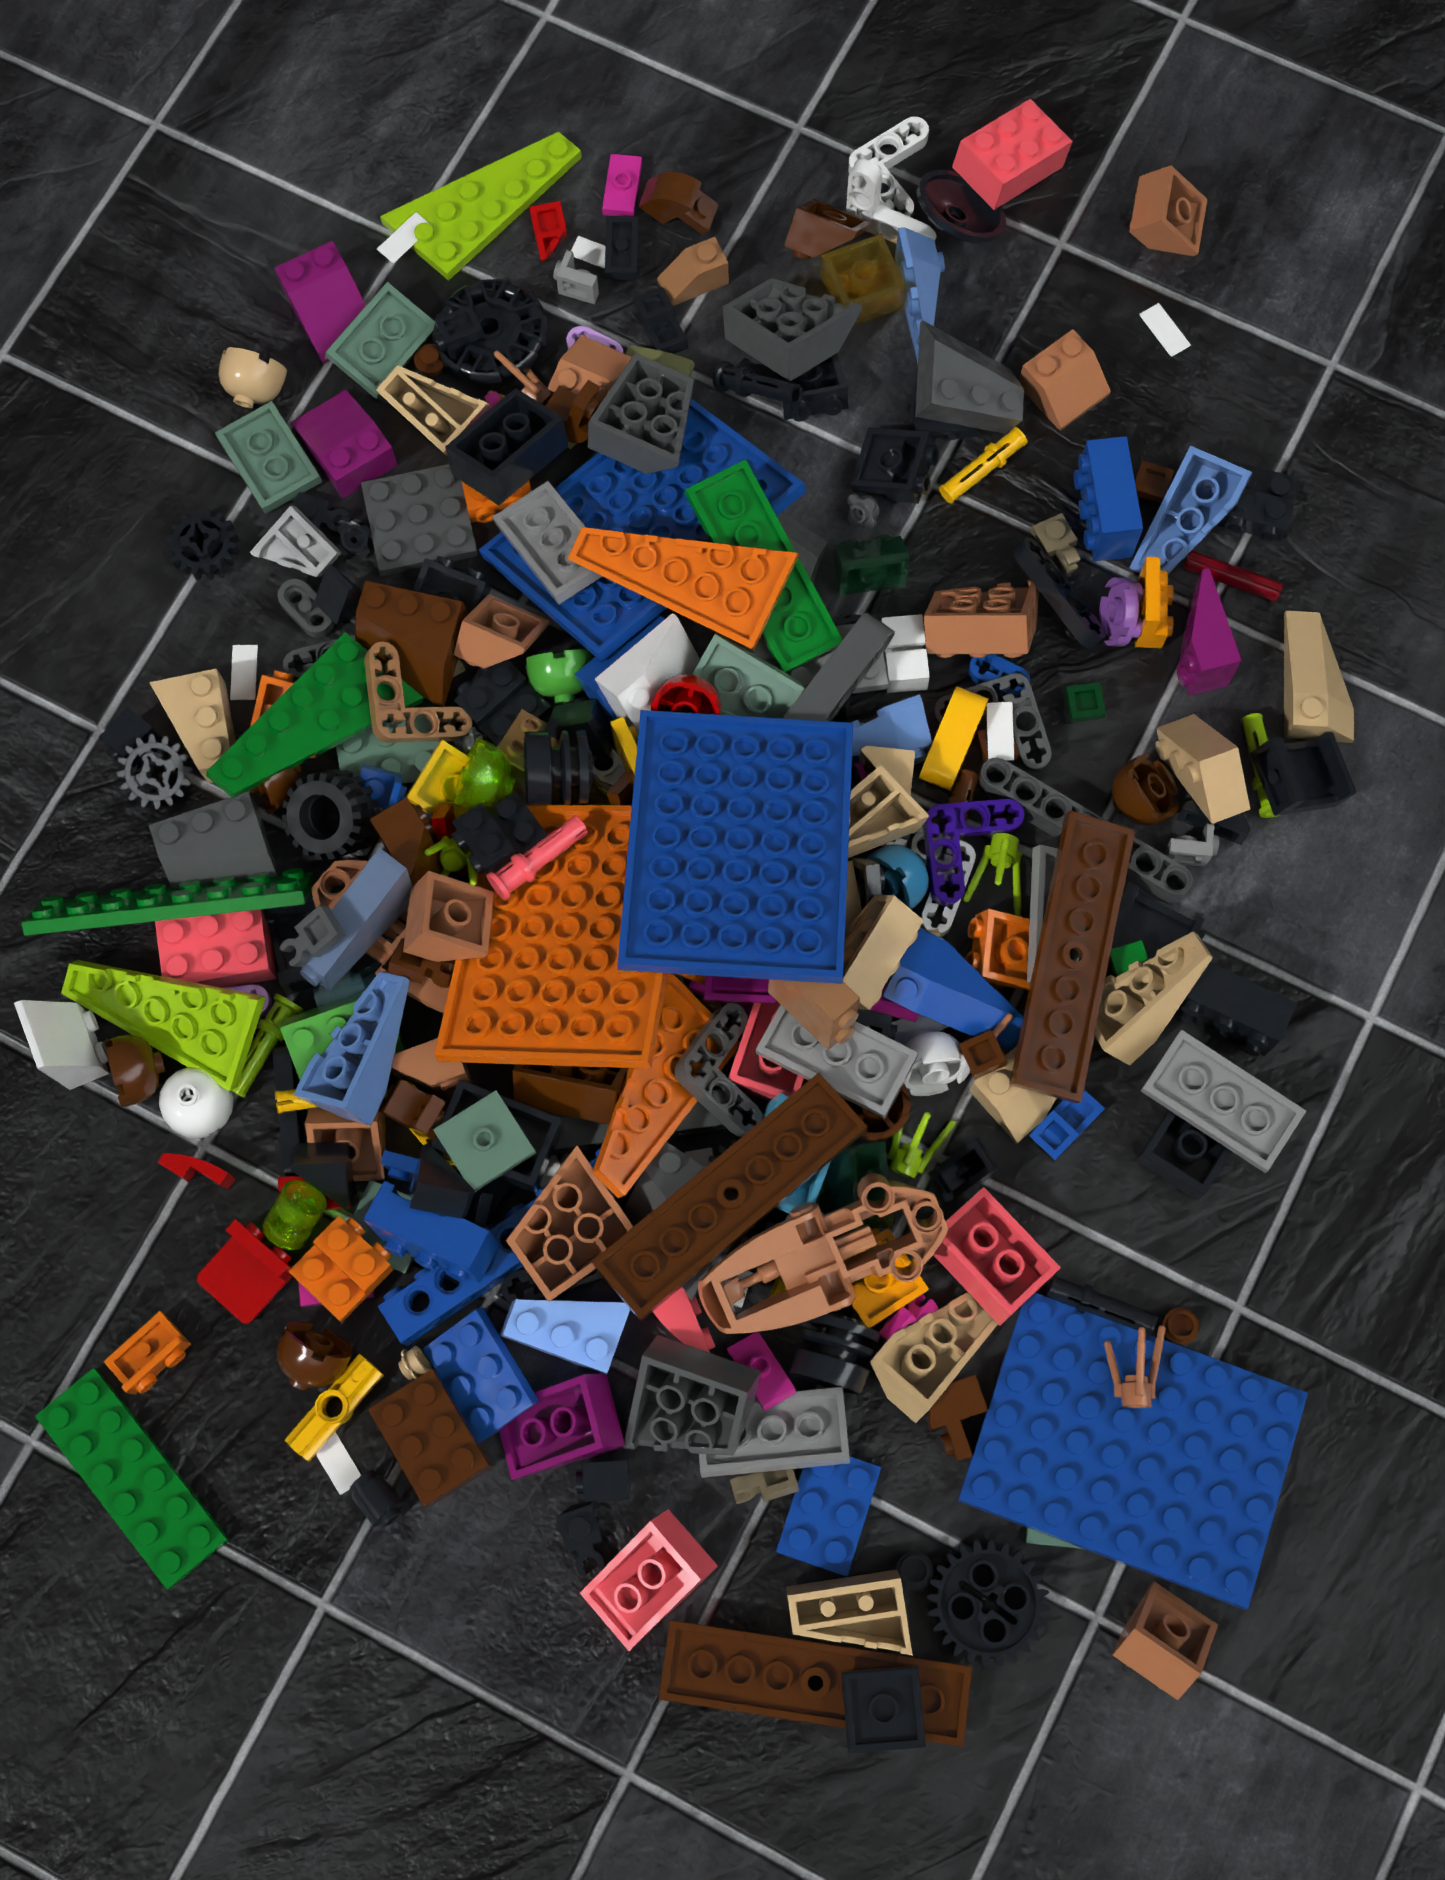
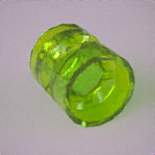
(294, 1215)

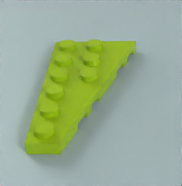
(483, 203)
(183, 1019)

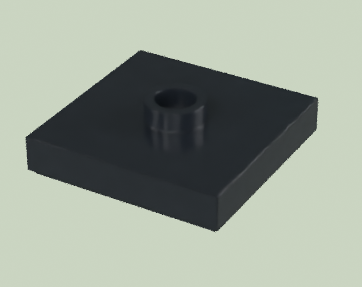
(883, 1709)

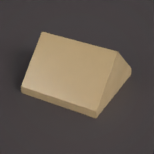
(897, 762)

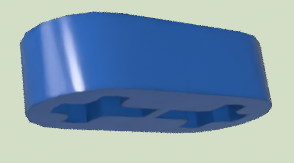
(999, 667)

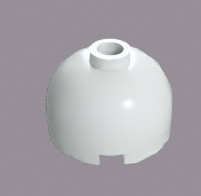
(937, 1063)
(206, 1110)

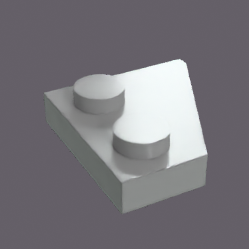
(297, 544)

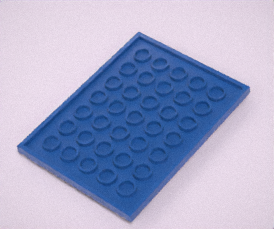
(629, 501)
(738, 848)
(1155, 1488)

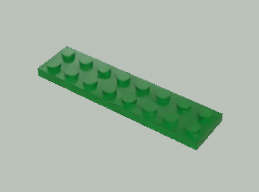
(164, 903)

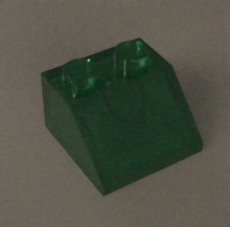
(870, 564)

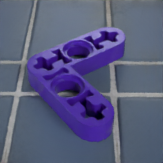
(958, 828)

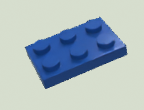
(480, 1374)
(829, 1514)

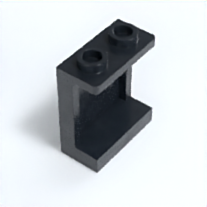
(1303, 774)
(1150, 922)
(282, 927)

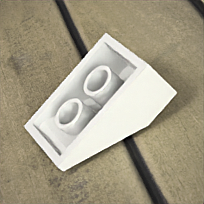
(639, 672)
(63, 1041)

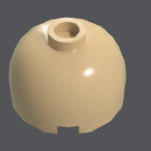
(249, 377)

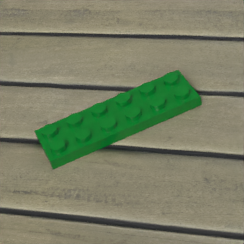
(739, 514)
(132, 1478)

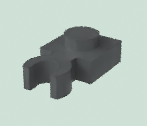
(316, 936)

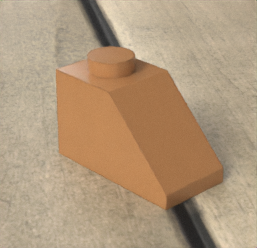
(695, 272)

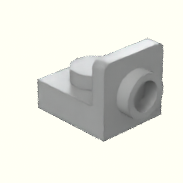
(575, 283)
(1192, 852)

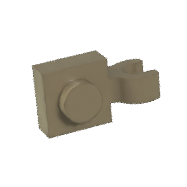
(1059, 540)
(770, 1484)

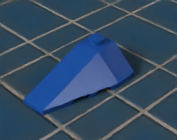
(950, 990)

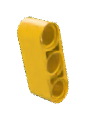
(953, 738)

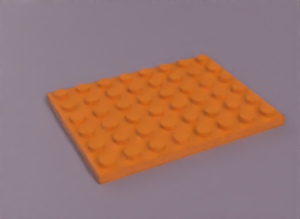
(552, 963)

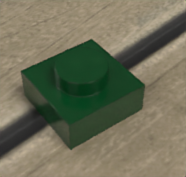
(1085, 702)

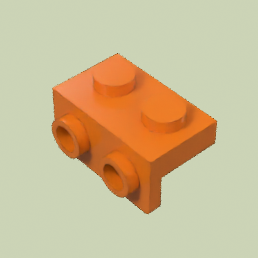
(147, 1353)

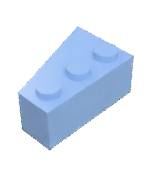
(568, 1329)

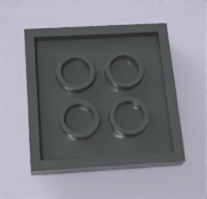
(418, 519)

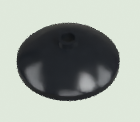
(958, 208)

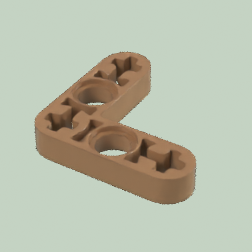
(396, 710)

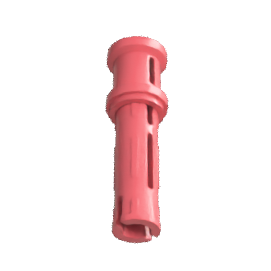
(524, 866)

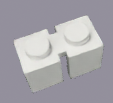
(904, 656)

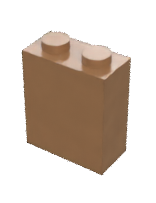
(821, 1008)

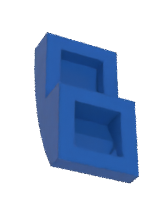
(1066, 1124)

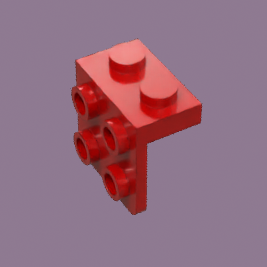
(246, 1272)

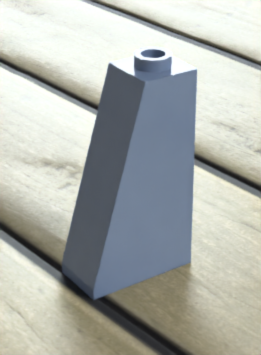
(364, 914)

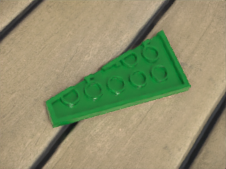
(310, 718)

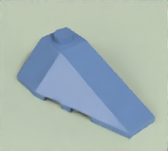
(920, 271)
(1194, 504)
(898, 727)
(357, 1063)

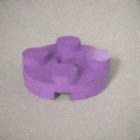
(1120, 611)

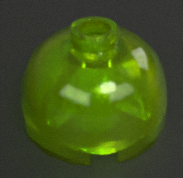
(484, 776)

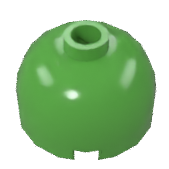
(555, 673)

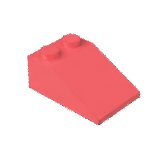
(648, 1579)

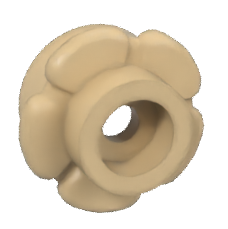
(414, 1363)

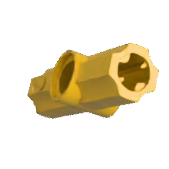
(317, 1425)

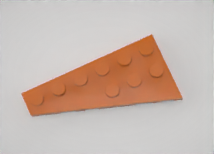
(705, 581)
(653, 1099)

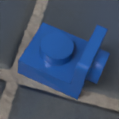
(385, 785)
(399, 1166)

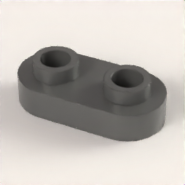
(305, 611)

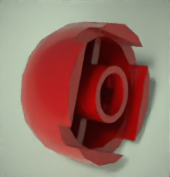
(687, 695)

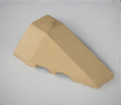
(1313, 683)
(1146, 997)
(1012, 1107)
(930, 1353)

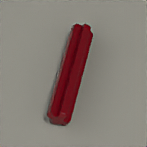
(1234, 576)

